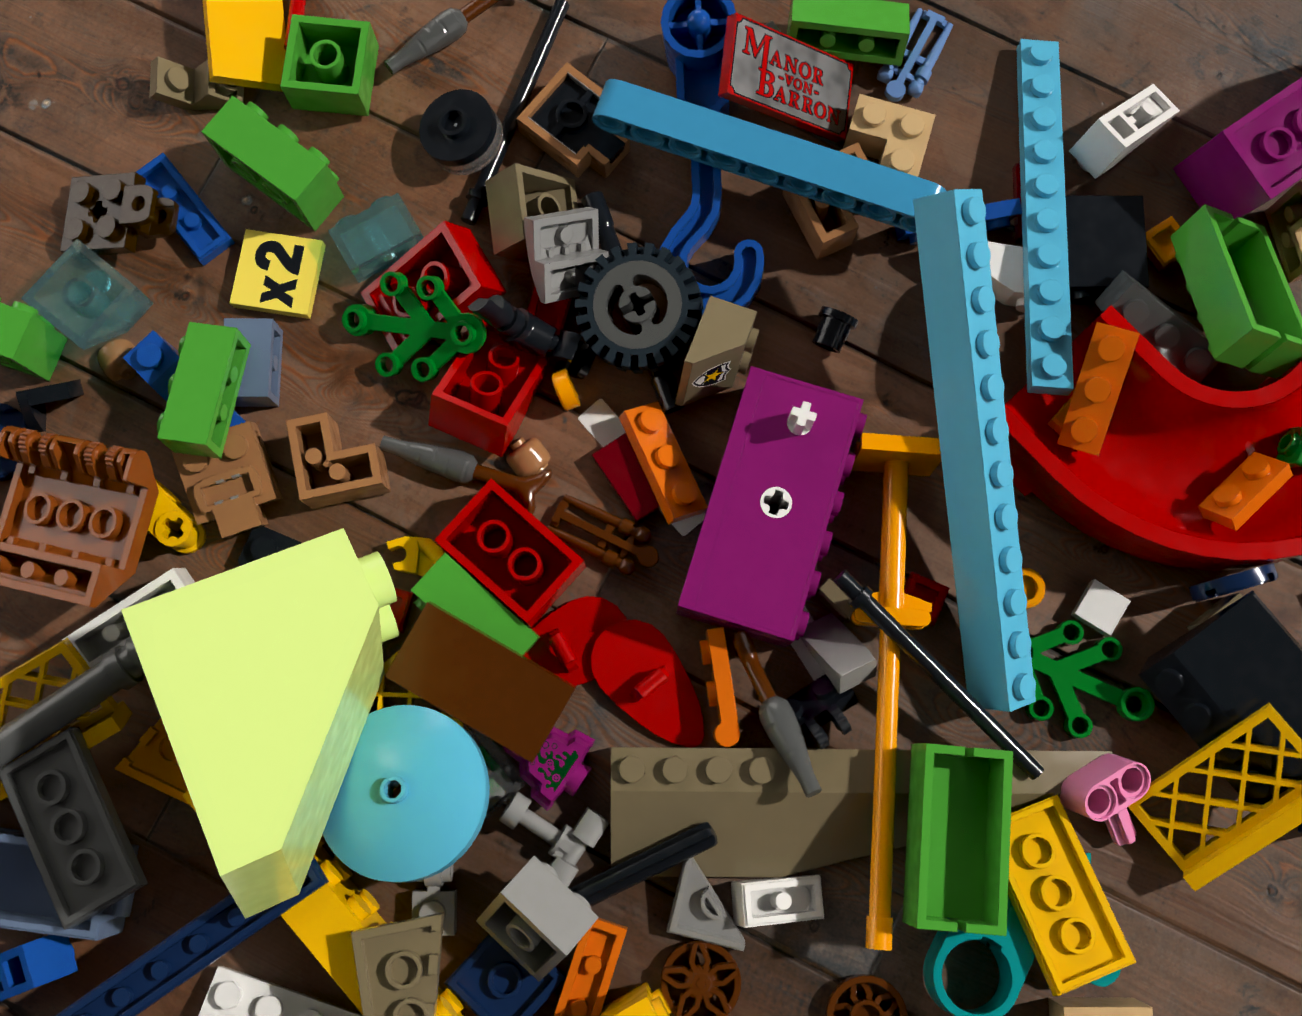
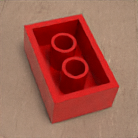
(511, 552)

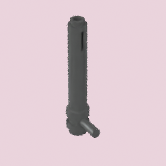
(116, 671)

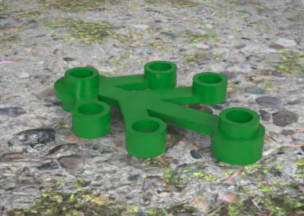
(419, 326)
(1065, 677)

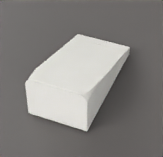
(777, 900)

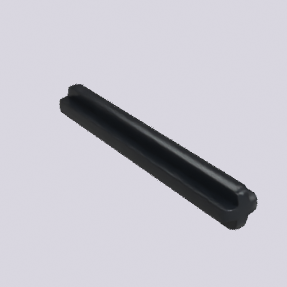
(647, 864)

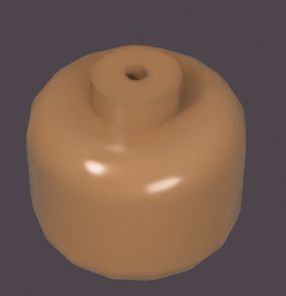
(112, 362)
(528, 457)

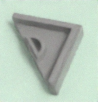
(700, 913)

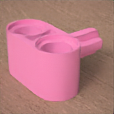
(1105, 791)

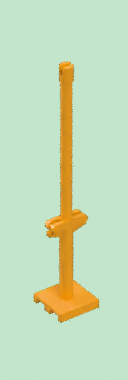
(896, 458)

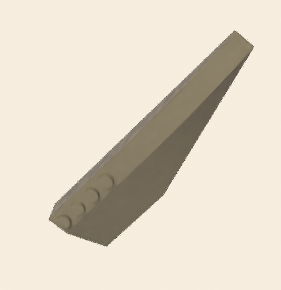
(761, 810)

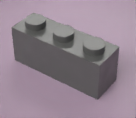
(1161, 325)

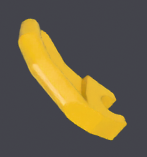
(420, 554)

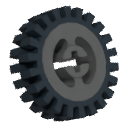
(622, 275)

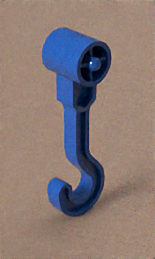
(694, 52)

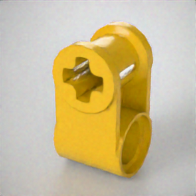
(169, 517)

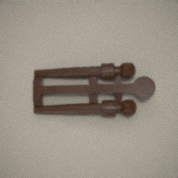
(647, 555)

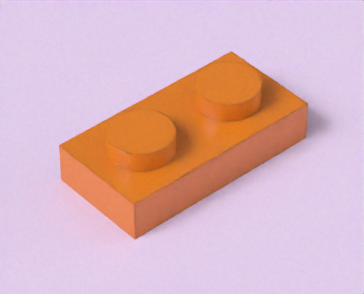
(1245, 490)

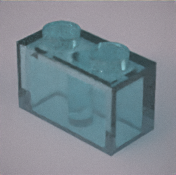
(376, 236)

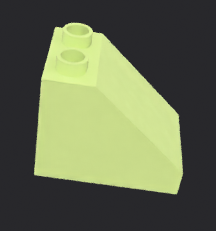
(267, 698)

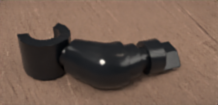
(535, 336)

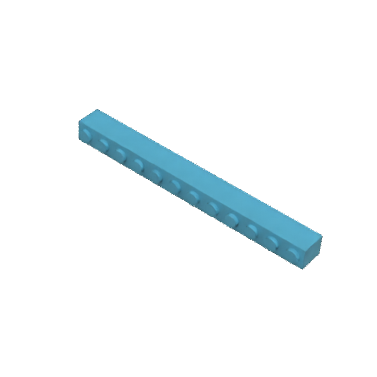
(975, 447)

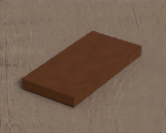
(480, 681)

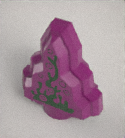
(557, 766)

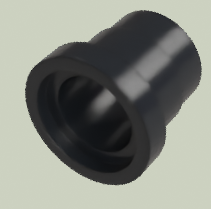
(833, 329)

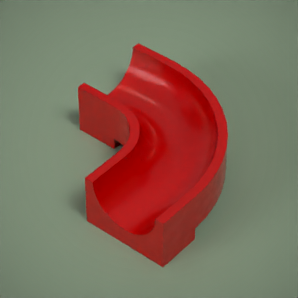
(1161, 460)

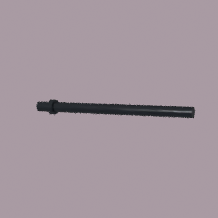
(478, 196)
(862, 598)

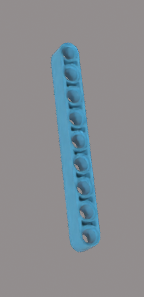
(761, 154)

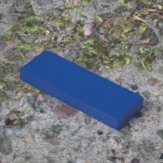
(195, 221)

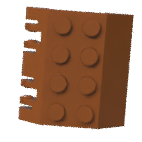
(73, 515)

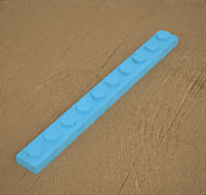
(1044, 220)

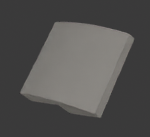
(561, 251)

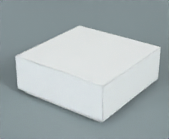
(1100, 608)

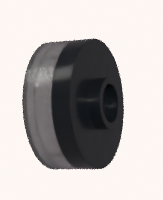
(461, 132)

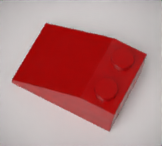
(452, 256)
(487, 394)

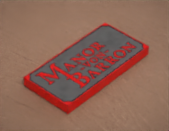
(785, 78)

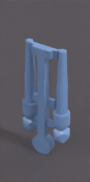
(896, 89)

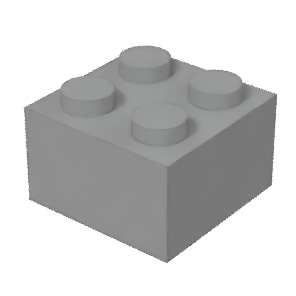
(537, 918)

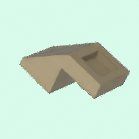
(189, 87)

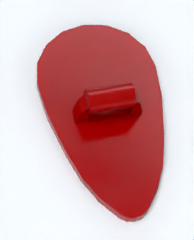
(570, 637)
(648, 681)

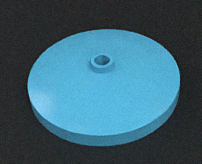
(438, 804)

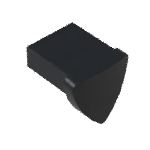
(33, 401)

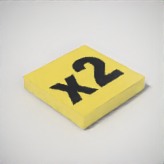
(277, 274)

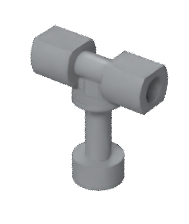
(566, 844)

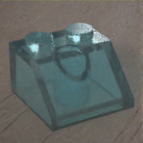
(87, 298)

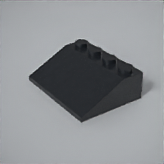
(1226, 674)

